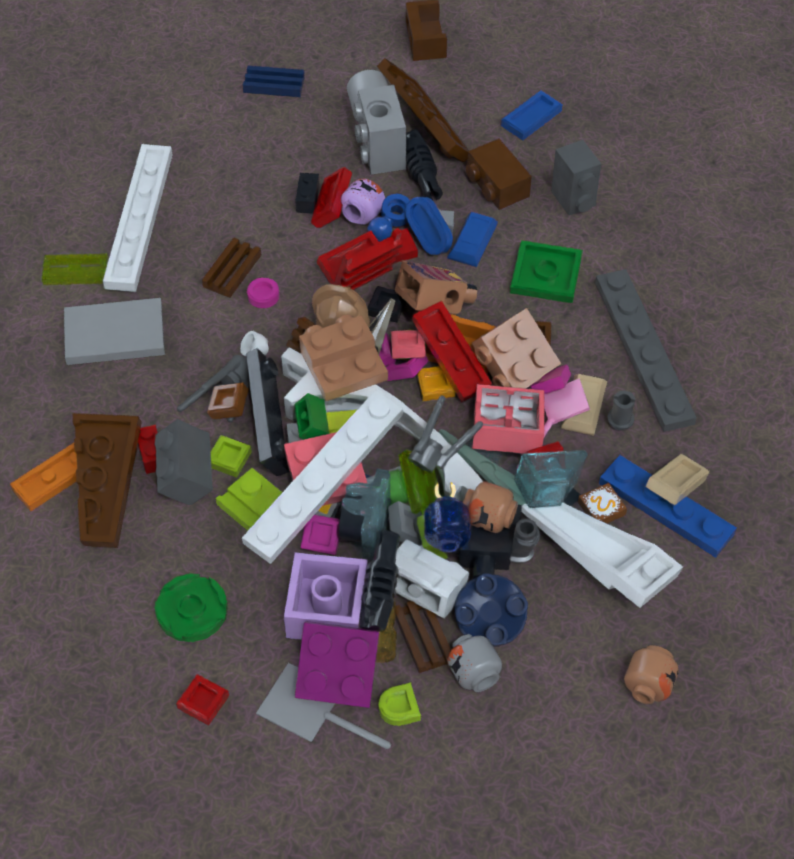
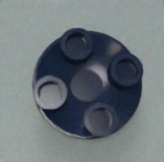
(491, 609)

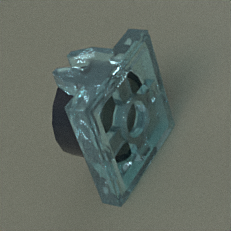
(366, 512)

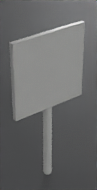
(303, 715)

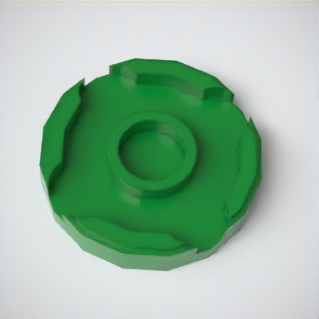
(195, 617)

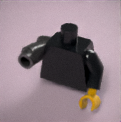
(496, 551)

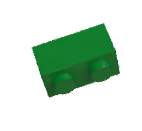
(311, 417)

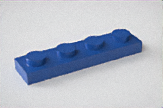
(684, 518)

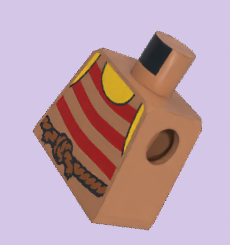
(428, 285)

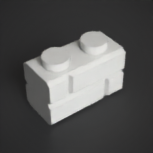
(428, 578)

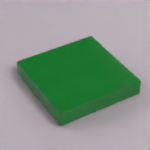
(546, 271)

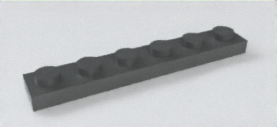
(645, 351)

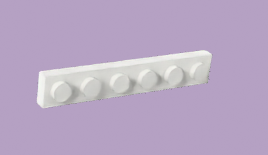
(138, 218)
(322, 476)

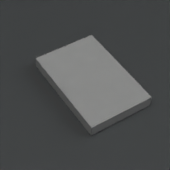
(113, 331)

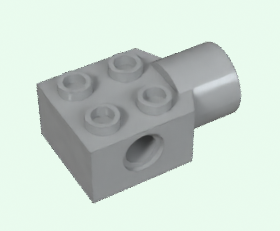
(379, 120)

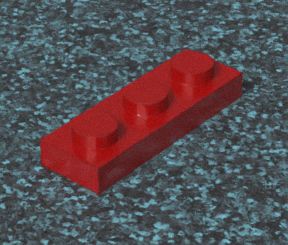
(451, 350)

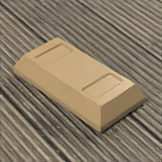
(587, 421)

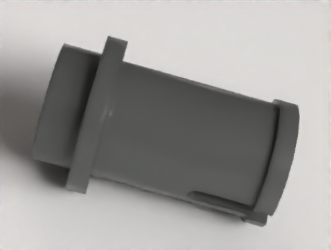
(621, 414)

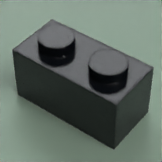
(307, 193)

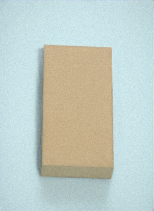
(677, 479)

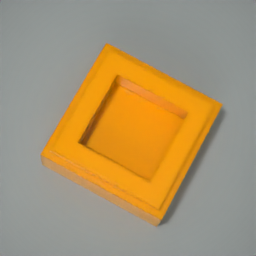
(434, 384)

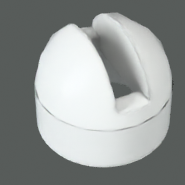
(252, 341)

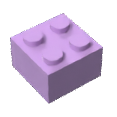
(324, 592)

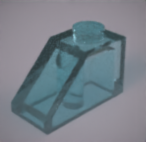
(549, 476)

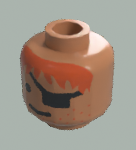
(491, 507)
(651, 674)

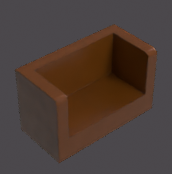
(425, 30)

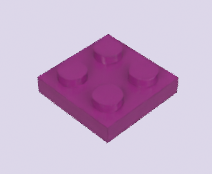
(337, 664)

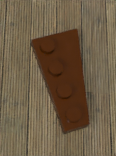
(425, 110)
(104, 472)

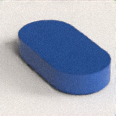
(428, 225)

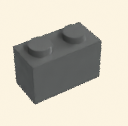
(576, 177)
(183, 462)

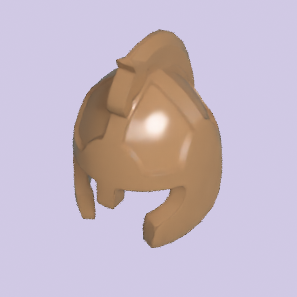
(335, 301)

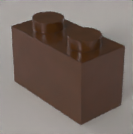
(498, 174)

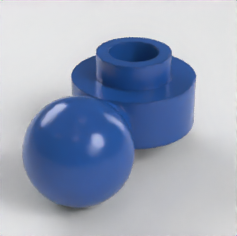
(383, 225)

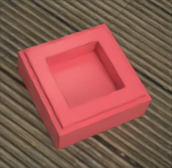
(407, 344)

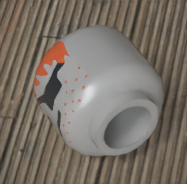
(474, 663)

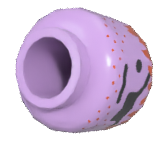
(362, 201)

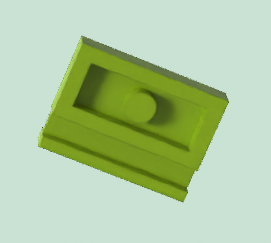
(248, 498)

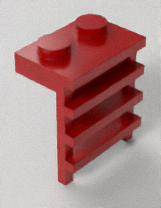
(360, 260)

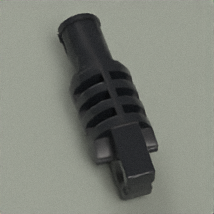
(422, 165)
(380, 583)

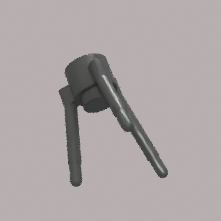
(233, 372)
(428, 451)

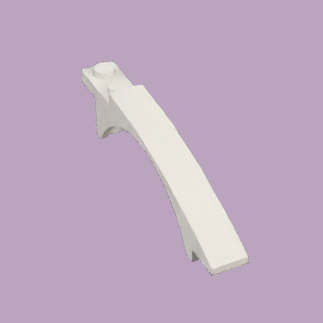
(456, 469)

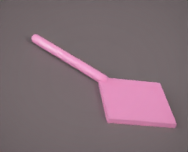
(564, 404)

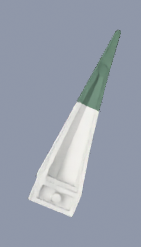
(609, 554)

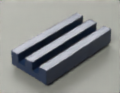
(274, 81)

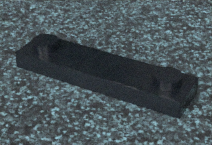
(267, 412)

